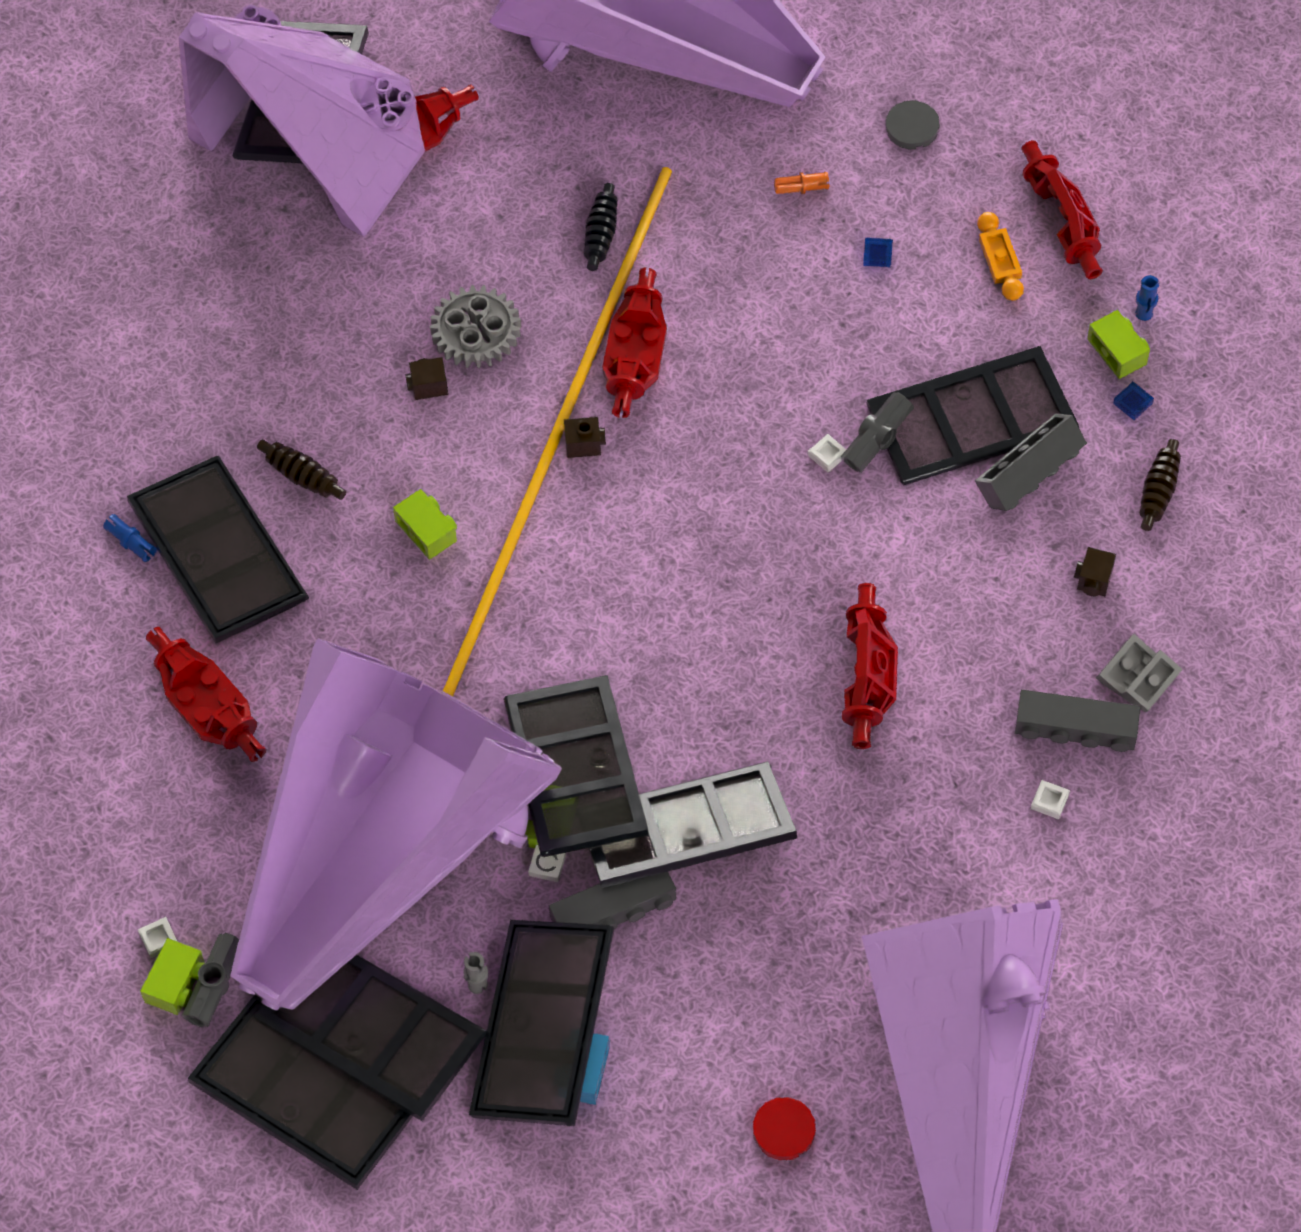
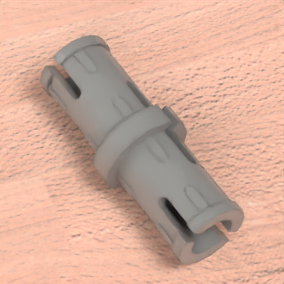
(475, 973)

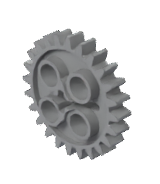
(496, 313)

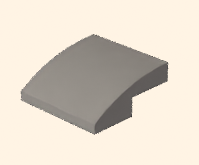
(1139, 673)

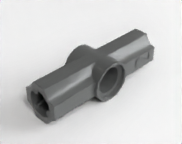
(877, 432)
(205, 995)

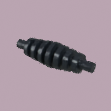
(600, 227)

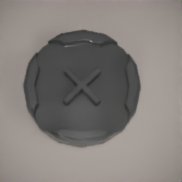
(912, 124)

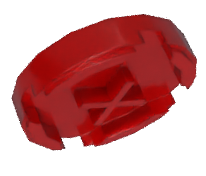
(784, 1128)

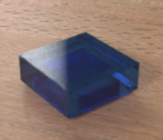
(877, 252)
(1133, 400)

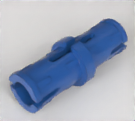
(1147, 297)
(129, 538)

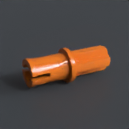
(801, 183)

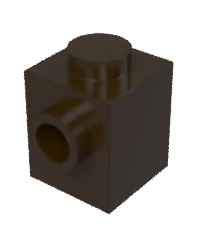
(427, 378)
(583, 437)
(1095, 572)

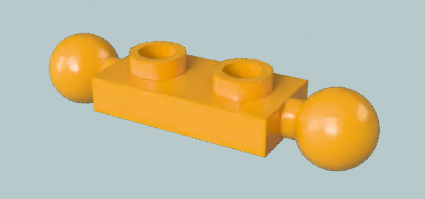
(1000, 256)

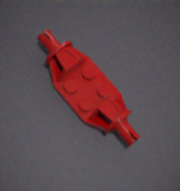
(436, 104)
(1081, 231)
(635, 343)
(874, 667)
(204, 695)

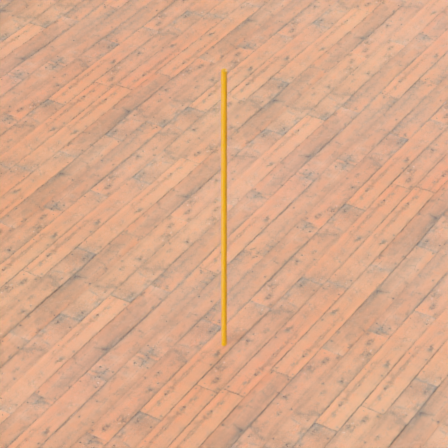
(556, 434)

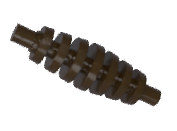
(301, 469)
(1160, 484)

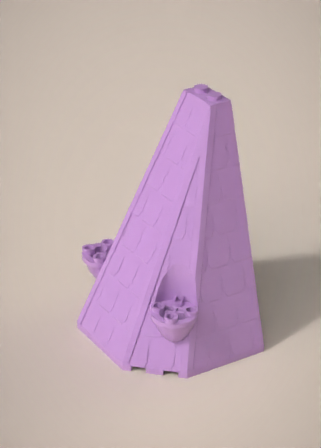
(718, 43)
(330, 104)
(371, 814)
(962, 1035)

